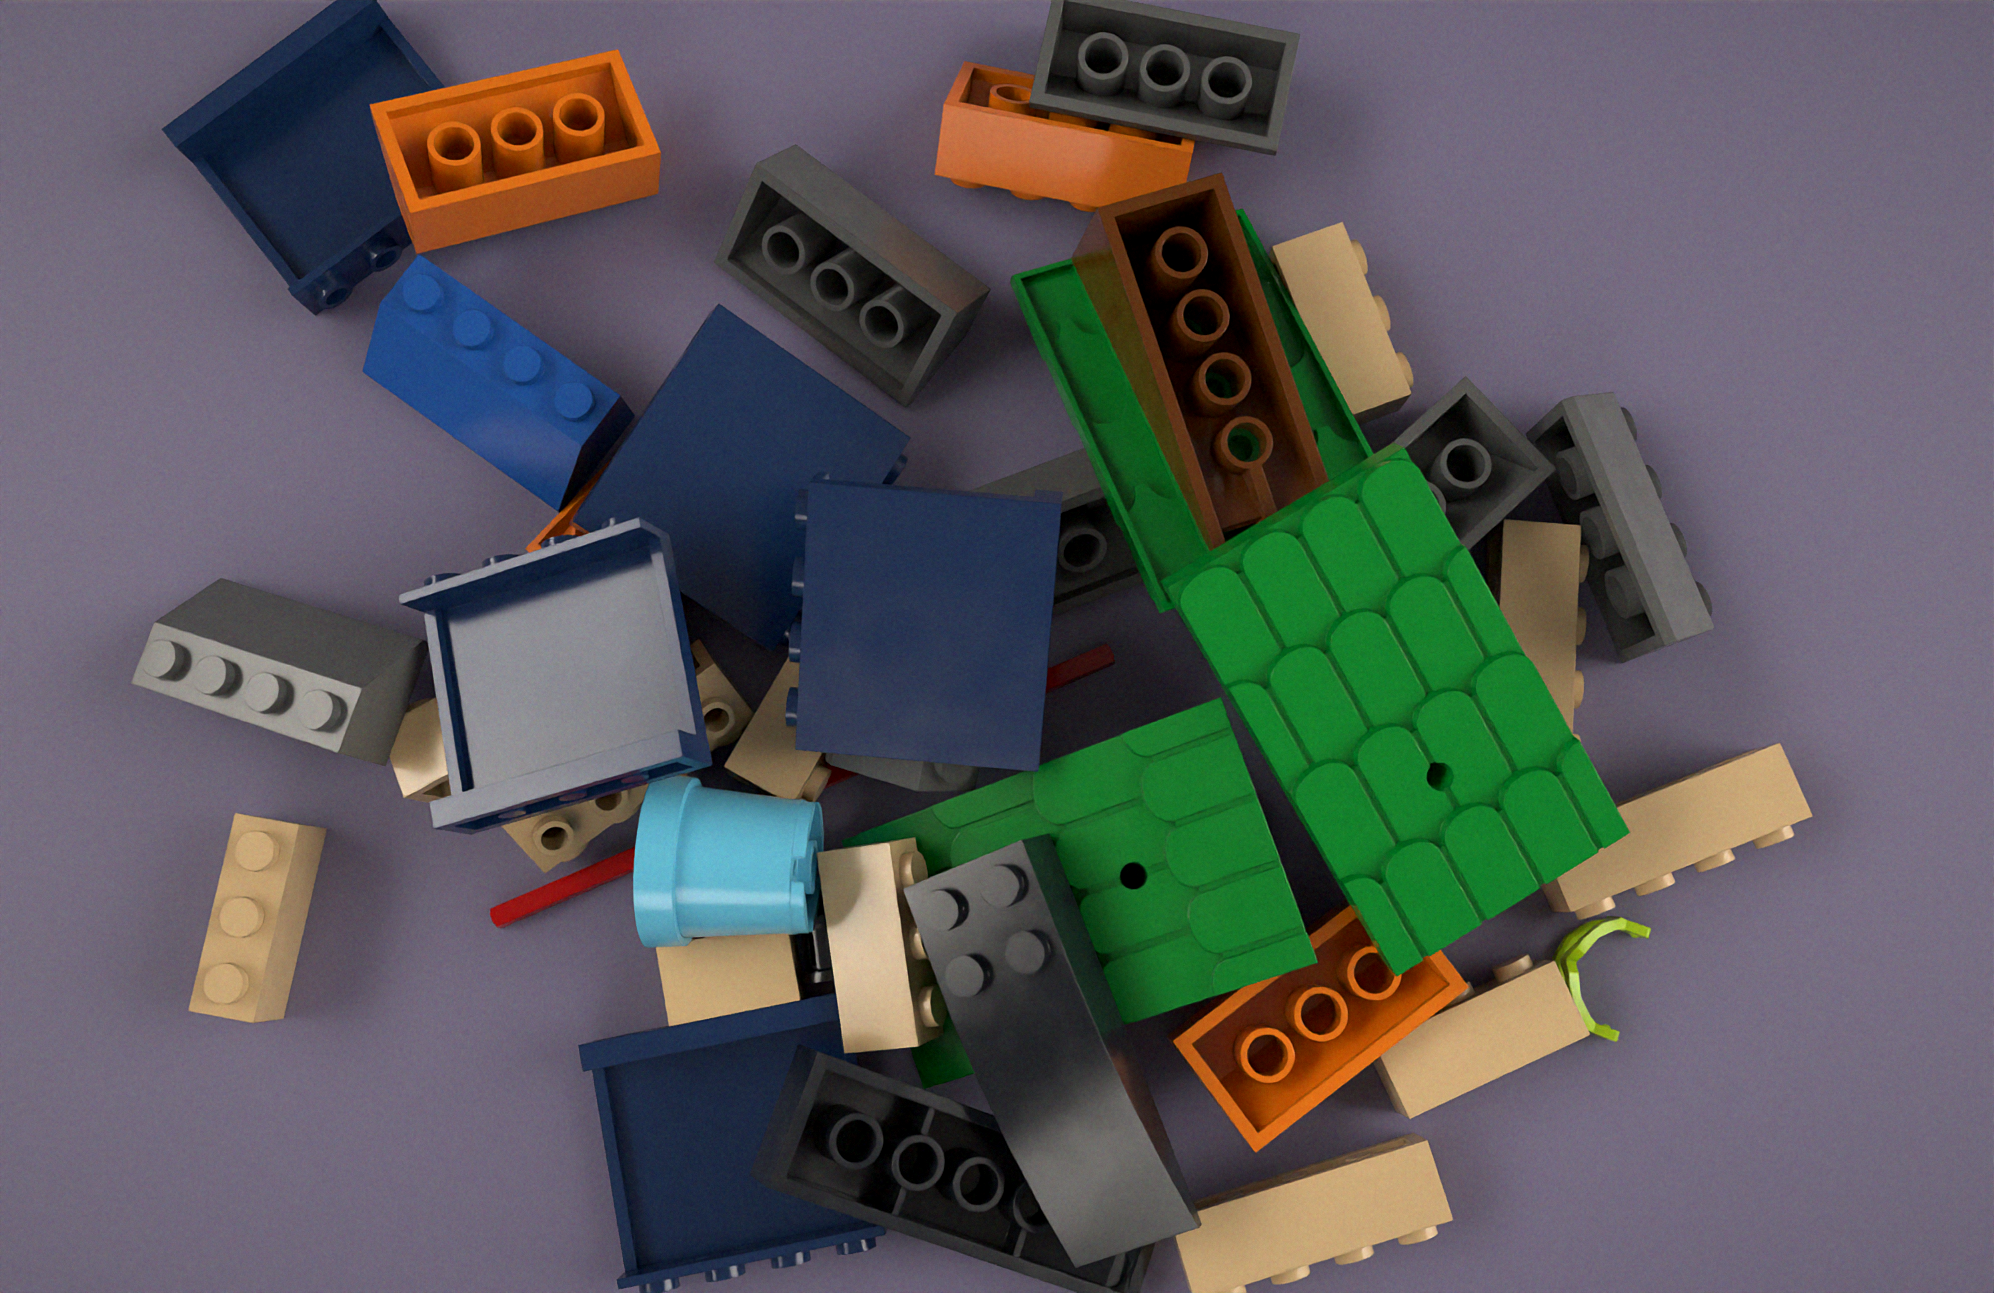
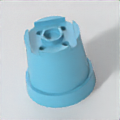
(724, 863)

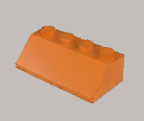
(517, 150)
(1037, 154)
(1304, 1034)

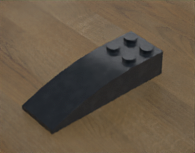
(1052, 1049)
(919, 1170)

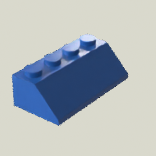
(493, 384)

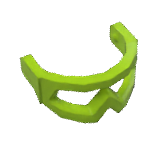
(1575, 945)

